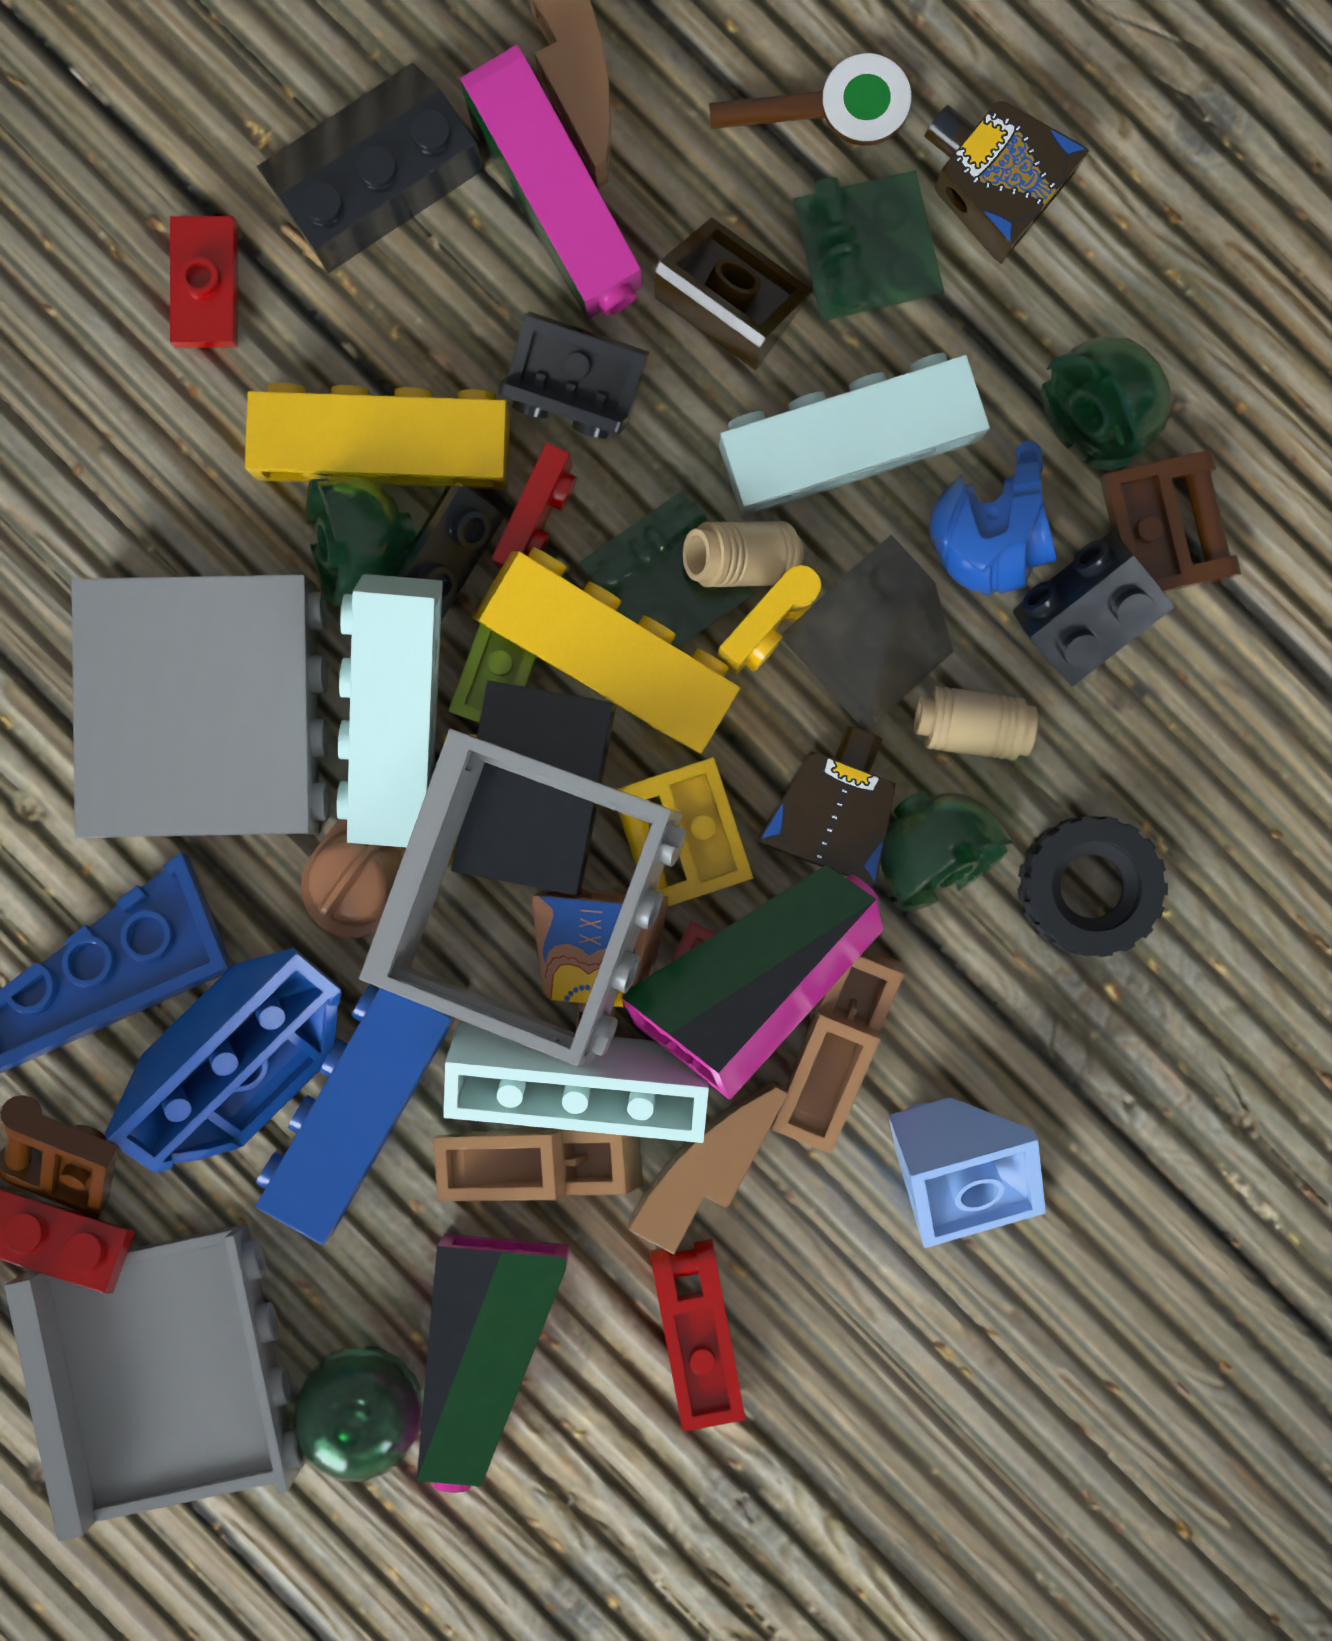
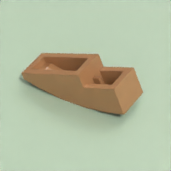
(576, 78)
(838, 1051)
(535, 1164)
(706, 1168)

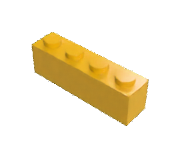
(380, 438)
(606, 650)

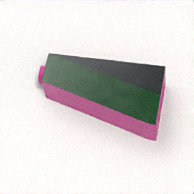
(551, 183)
(756, 979)
(482, 1335)

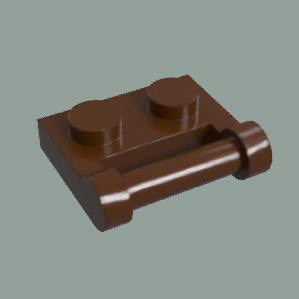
(1149, 521)
(74, 1163)

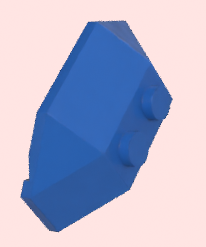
(228, 1062)

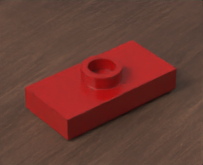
(203, 282)

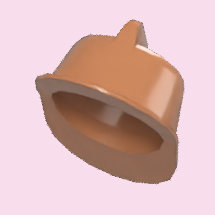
(348, 883)

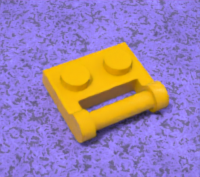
(757, 634)
(712, 845)

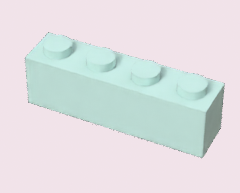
(852, 434)
(391, 705)
(625, 1092)

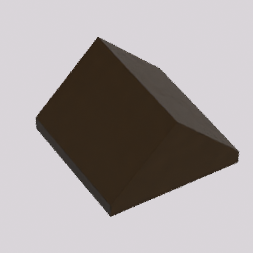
(729, 291)

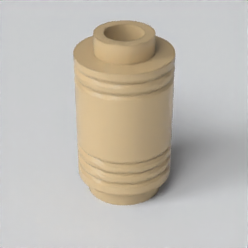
(741, 553)
(976, 723)

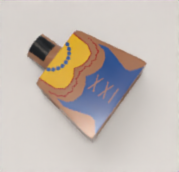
(574, 938)

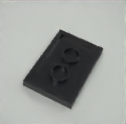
(521, 826)

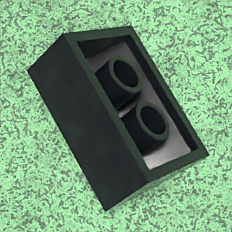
(372, 166)

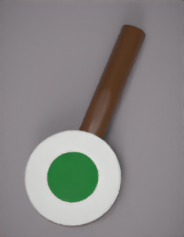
(861, 101)

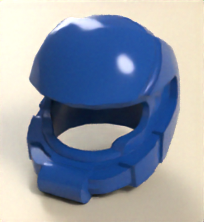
(997, 541)

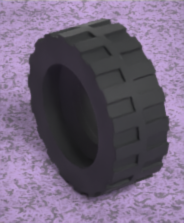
(1141, 880)

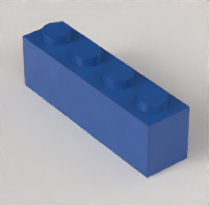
(352, 1114)

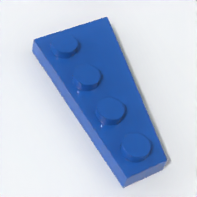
(127, 961)

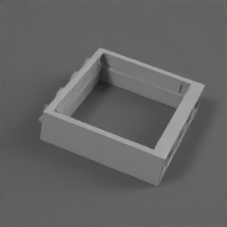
(424, 868)

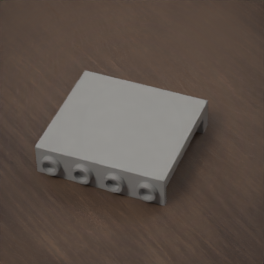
(198, 706)
(157, 1385)

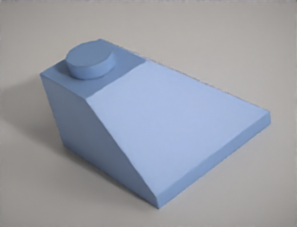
(966, 1169)

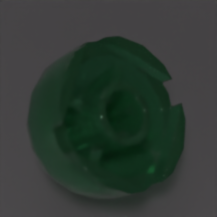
(1108, 400)
(355, 533)
(939, 845)
(358, 1413)

